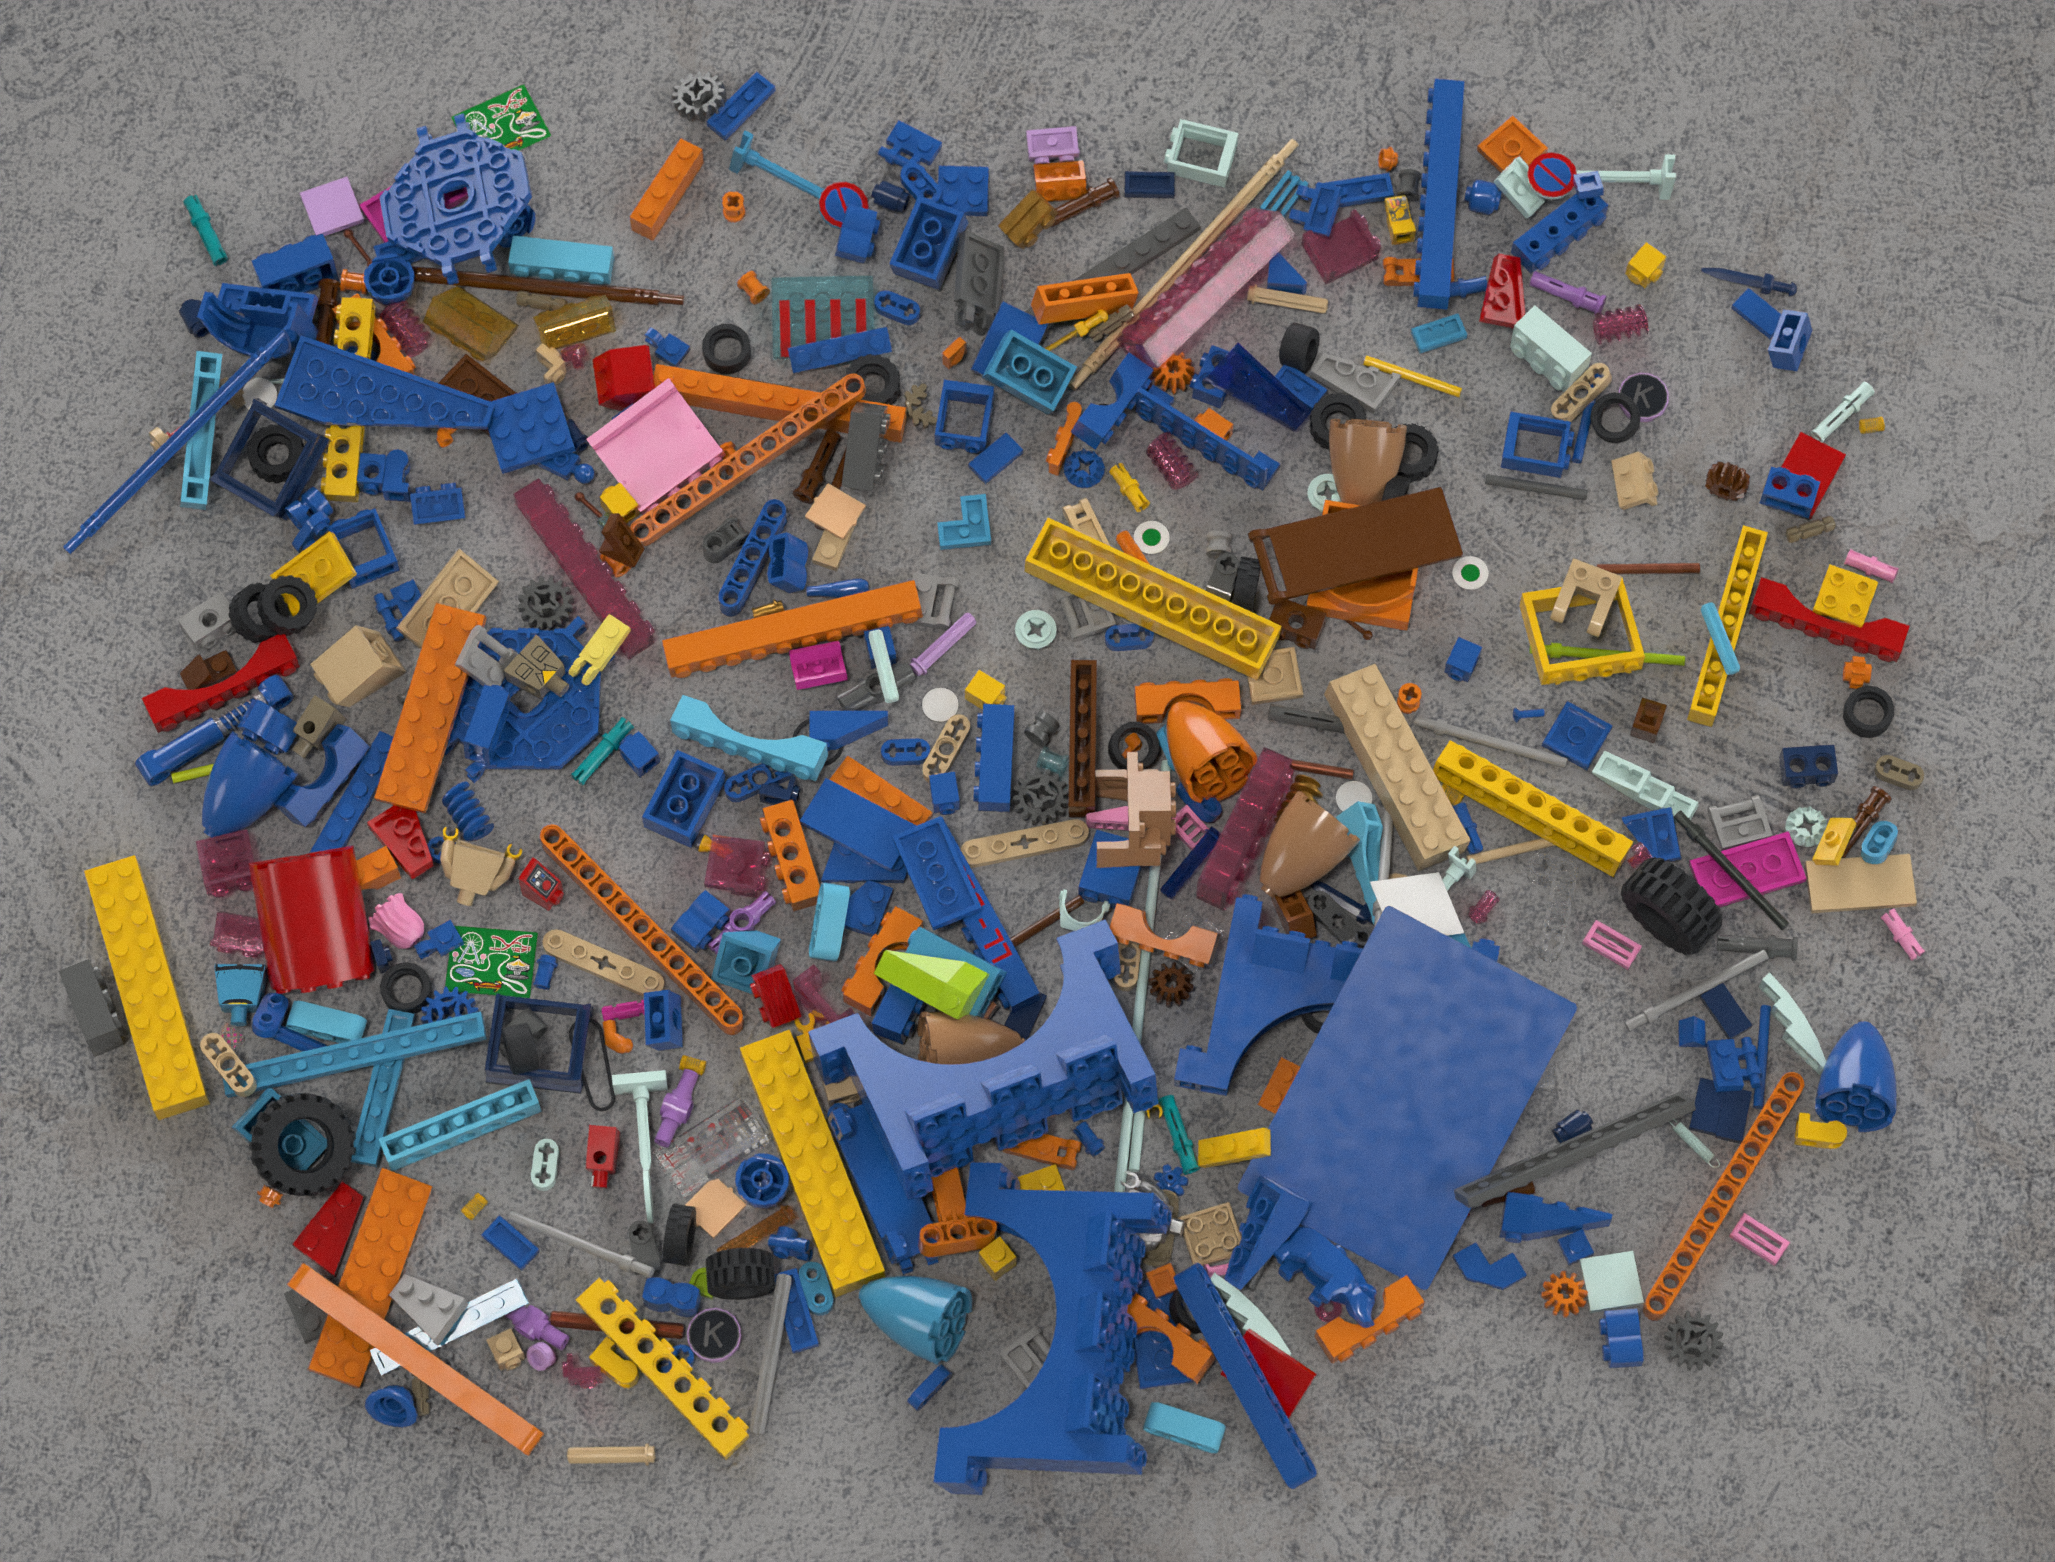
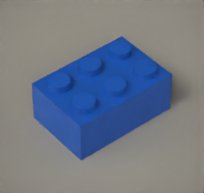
(928, 243)
(296, 266)
(683, 798)

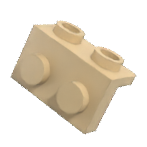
(1634, 480)

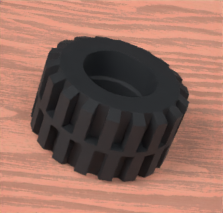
(740, 1273)

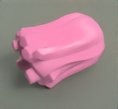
(397, 922)

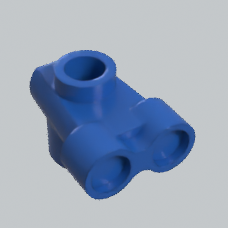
(787, 1243)

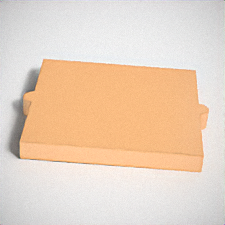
(835, 511)
(715, 1206)

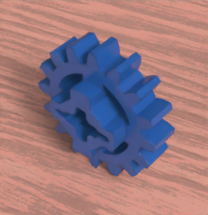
(442, 1008)

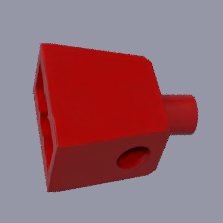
(602, 1142)

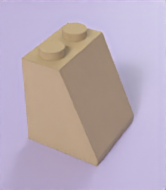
(357, 666)

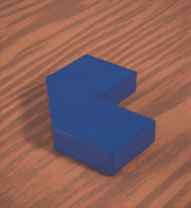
(1477, 1269)

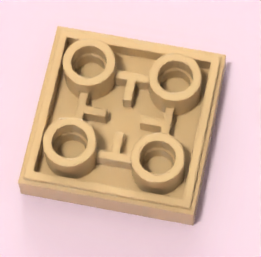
(1211, 1234)

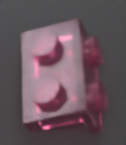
(237, 933)

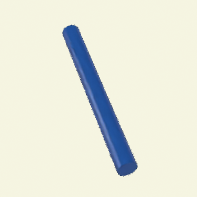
(1583, 430)
(1762, 1053)

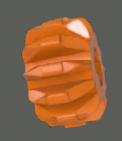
(1177, 379)
(1571, 1288)

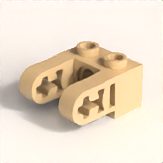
(1591, 583)

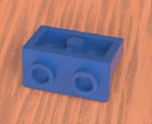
(437, 504)

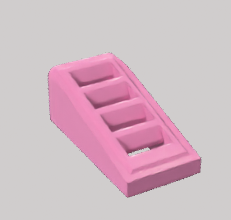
(1109, 819)
(1192, 819)

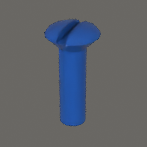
(1527, 714)

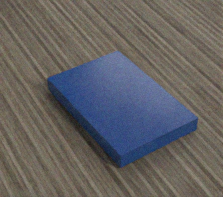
(1006, 318)

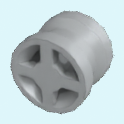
(1218, 543)

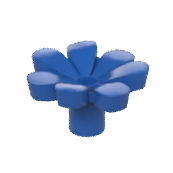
(1174, 1184)

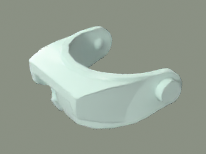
(1068, 922)

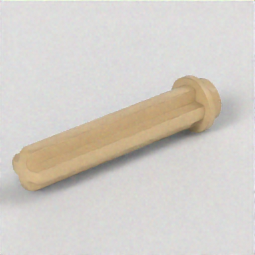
(1287, 299)
(612, 1454)

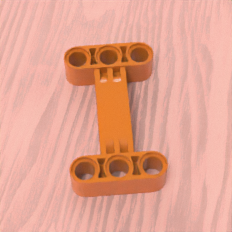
(952, 1220)

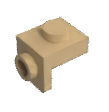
(552, 361)

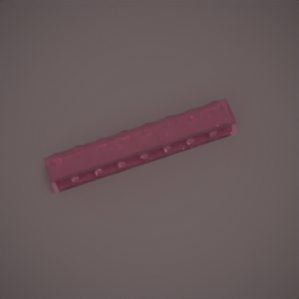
(581, 564)

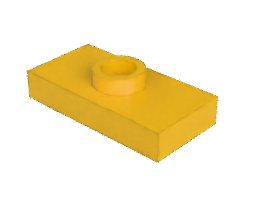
(1834, 841)

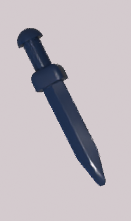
(1766, 283)
(1362, 912)

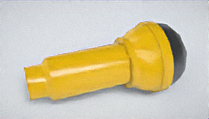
(702, 843)

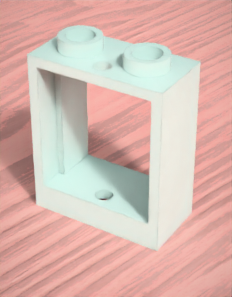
(1204, 134)

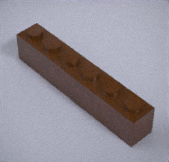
(1082, 737)

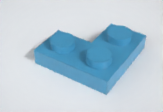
(971, 530)

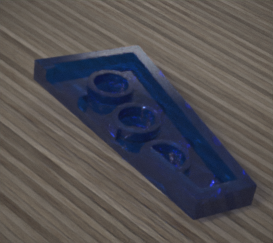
(1255, 386)

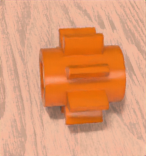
(1857, 672)

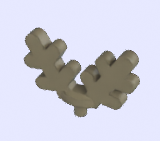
(913, 400)

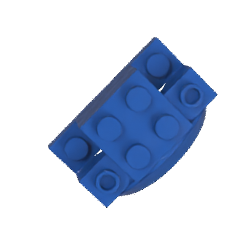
(265, 316)

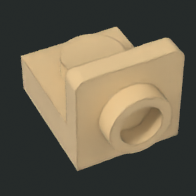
(506, 1350)

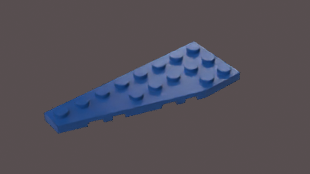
(356, 391)

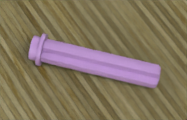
(942, 644)

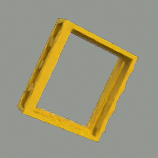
(1581, 669)

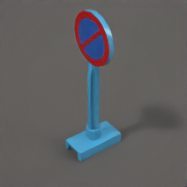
(832, 199)

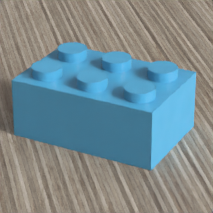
(1029, 372)

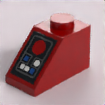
(540, 885)

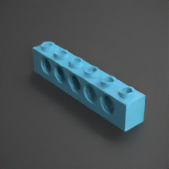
(460, 1125)

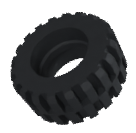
(1671, 906)
(337, 1156)

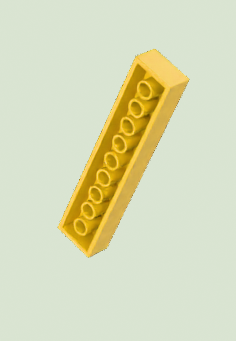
(1152, 598)
(146, 987)
(812, 1163)

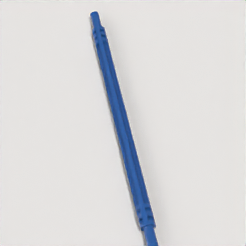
(176, 441)

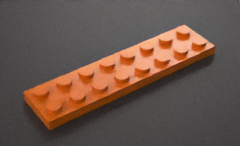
(428, 711)
(372, 1272)

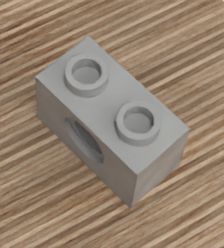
(194, 622)

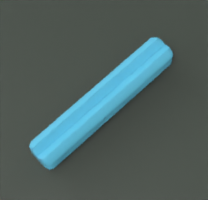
(1720, 638)

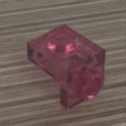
(585, 1377)

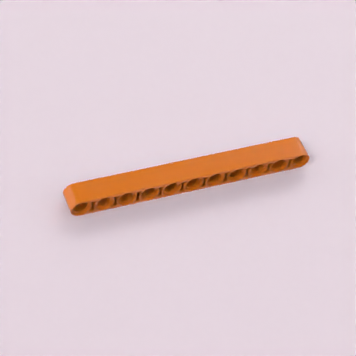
(754, 448)
(645, 940)
(1720, 1207)
(415, 1359)

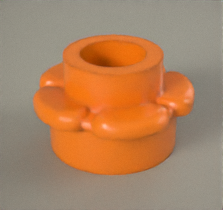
(1387, 159)
(269, 1196)

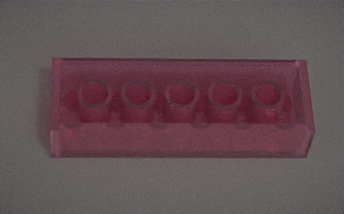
(1244, 829)

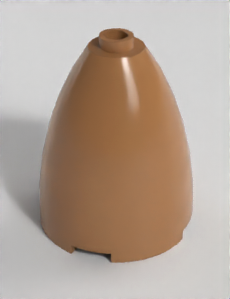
(1364, 458)
(1303, 847)
(962, 1040)

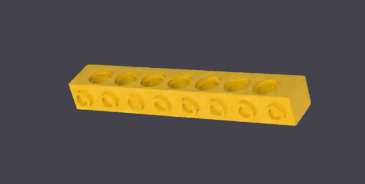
(346, 488)
(1731, 612)
(1532, 808)
(723, 1442)

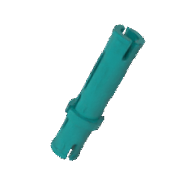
(202, 223)
(602, 750)
(1187, 1162)

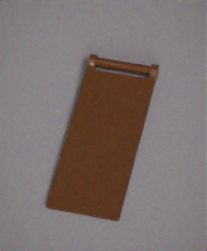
(1358, 544)

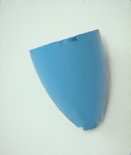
(919, 1313)

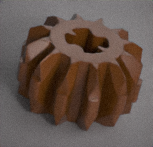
(1727, 481)
(1166, 975)

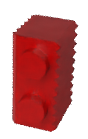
(775, 996)

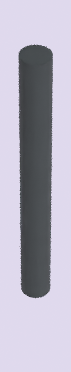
(1536, 486)

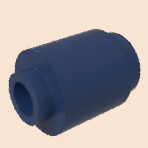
(890, 196)
(188, 313)
(1572, 1126)

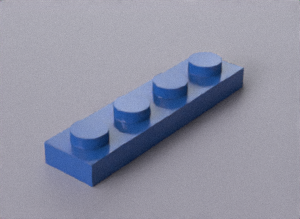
(839, 349)

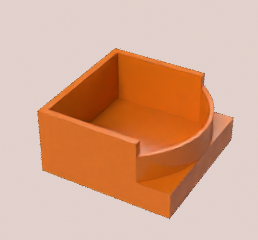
(1376, 601)

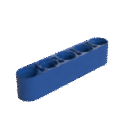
(747, 568)

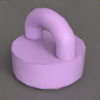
(541, 1356)

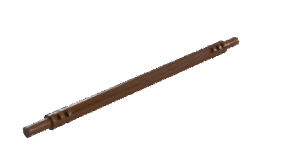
(547, 286)

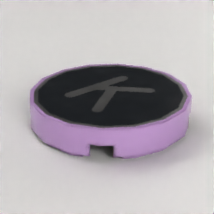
(1647, 393)
(714, 1335)

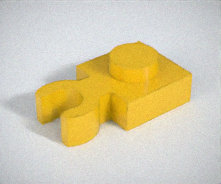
(803, 1040)

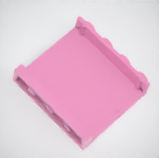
(656, 446)

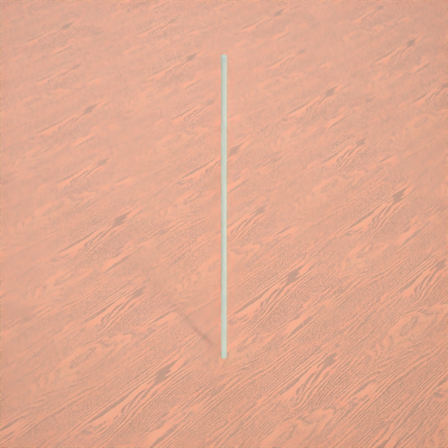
(1138, 1017)

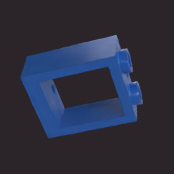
(964, 393)
(1542, 425)
(375, 568)
(487, 724)

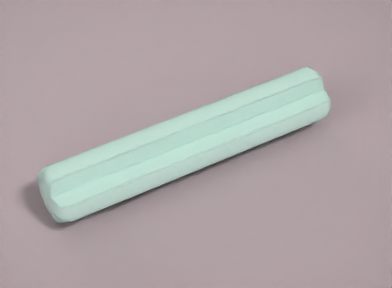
(883, 666)

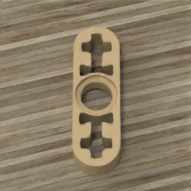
(1581, 383)
(961, 736)
(1133, 971)
(228, 1053)

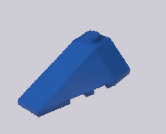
(1529, 1218)
(1271, 1220)

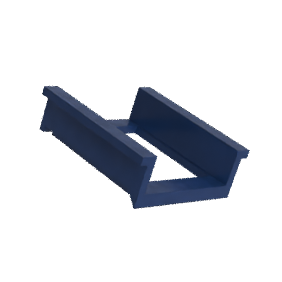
(299, 476)
(540, 1079)

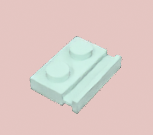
(1515, 187)

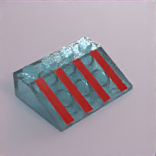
(819, 309)

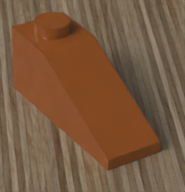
(1295, 914)

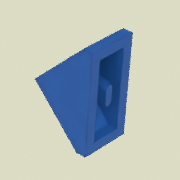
(1284, 277)

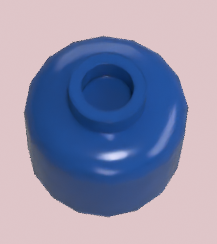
(1483, 197)

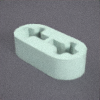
(538, 1164)

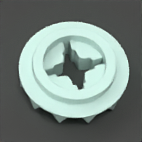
(1317, 487)
(1037, 619)
(1802, 836)

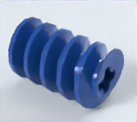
(465, 812)

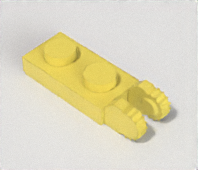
(600, 648)

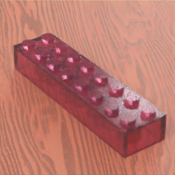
(1206, 286)

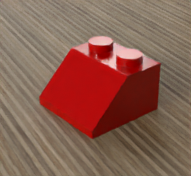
(623, 376)

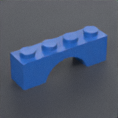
(1097, 420)
(342, 752)

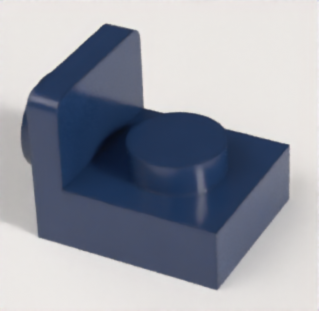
(776, 794)

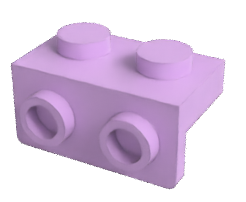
(1052, 145)

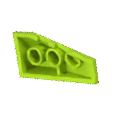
(940, 982)

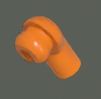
(615, 1041)

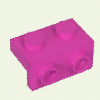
(817, 665)

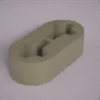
(1899, 772)

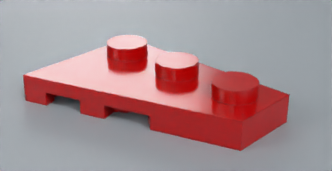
(1504, 293)
(403, 836)
(328, 1232)

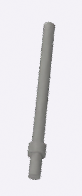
(1441, 727)
(1384, 863)
(1651, 1013)
(626, 1262)

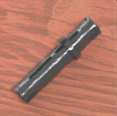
(1277, 714)

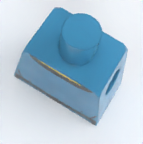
(240, 989)

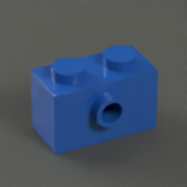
(897, 1015)

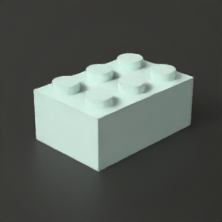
(1549, 349)

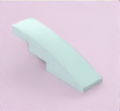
(1641, 786)
(1798, 1031)
(1247, 1313)

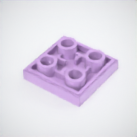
(332, 207)

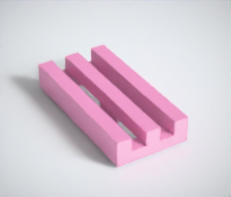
(1606, 952)
(1755, 1248)

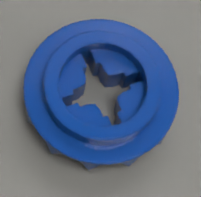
(1081, 478)

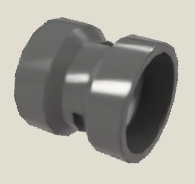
(1041, 729)

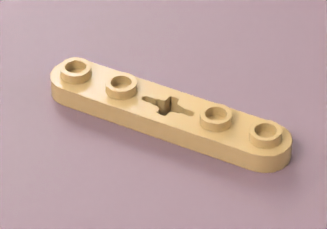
(1050, 839)
(580, 952)

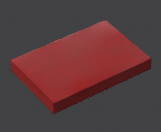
(1814, 459)
(1284, 1374)

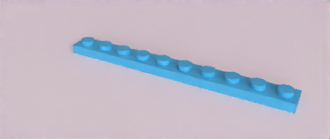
(364, 1052)

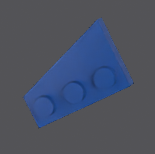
(851, 868)

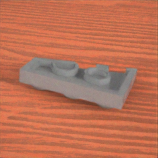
(1361, 383)
(428, 1306)

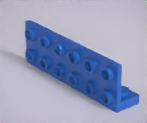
(1157, 408)
(893, 1215)

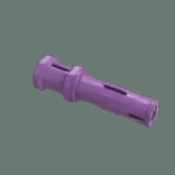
(1579, 297)

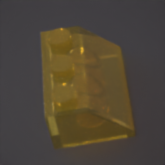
(575, 322)
(469, 323)

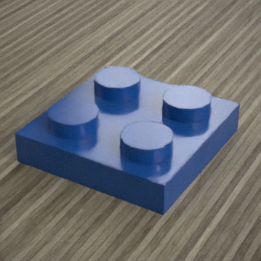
(964, 189)

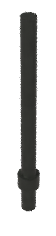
(1695, 833)

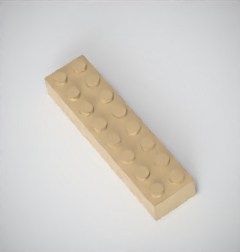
(1396, 766)

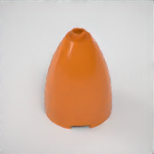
(1207, 752)

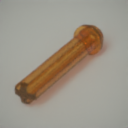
(761, 1229)

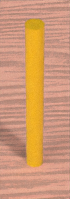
(1413, 376)

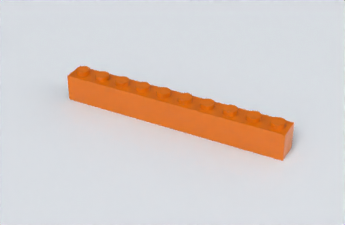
(762, 399)
(792, 629)

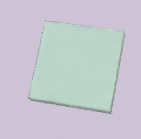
(1611, 1281)

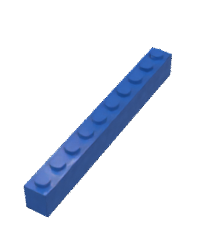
(1440, 194)

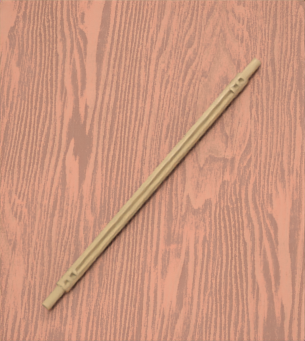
(1184, 263)

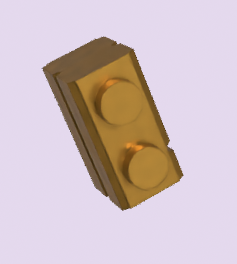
(1028, 220)

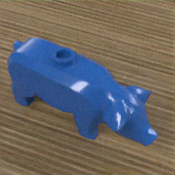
(1329, 1270)

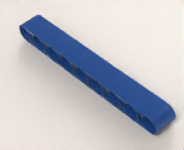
(1245, 1376)

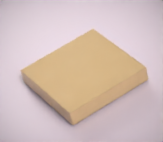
(1278, 679)

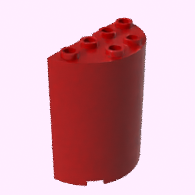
(312, 920)

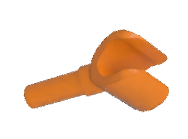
(444, 436)
(1134, 744)

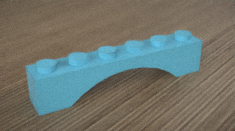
(199, 447)
(794, 755)
(1365, 823)

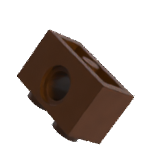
(1310, 619)

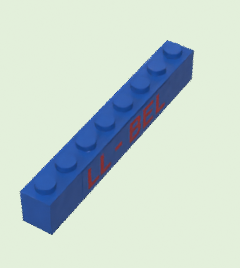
(996, 947)

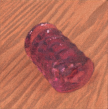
(1620, 322)
(406, 328)
(1170, 463)

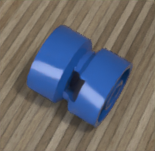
(311, 501)

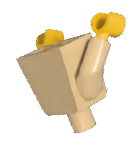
(474, 867)

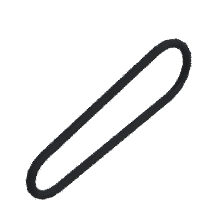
(606, 1064)

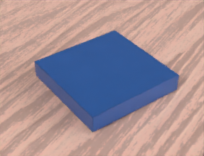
(1577, 735)

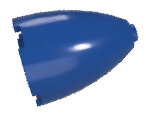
(242, 786)
(1858, 1081)

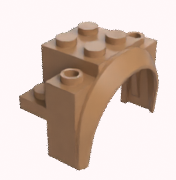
(1148, 807)

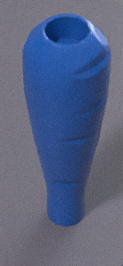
(839, 588)

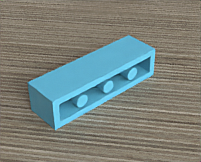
(561, 260)

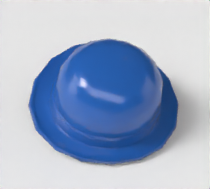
(392, 1406)

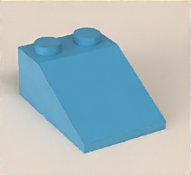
(298, 1141)

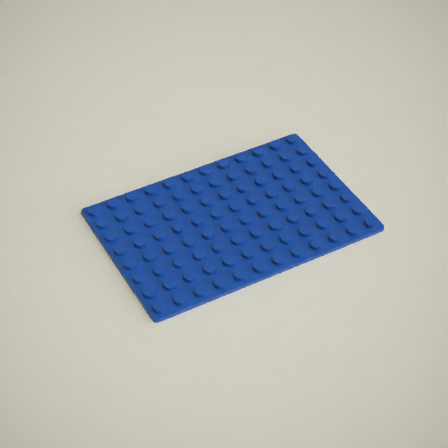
(1410, 1094)

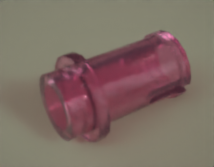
(1482, 908)

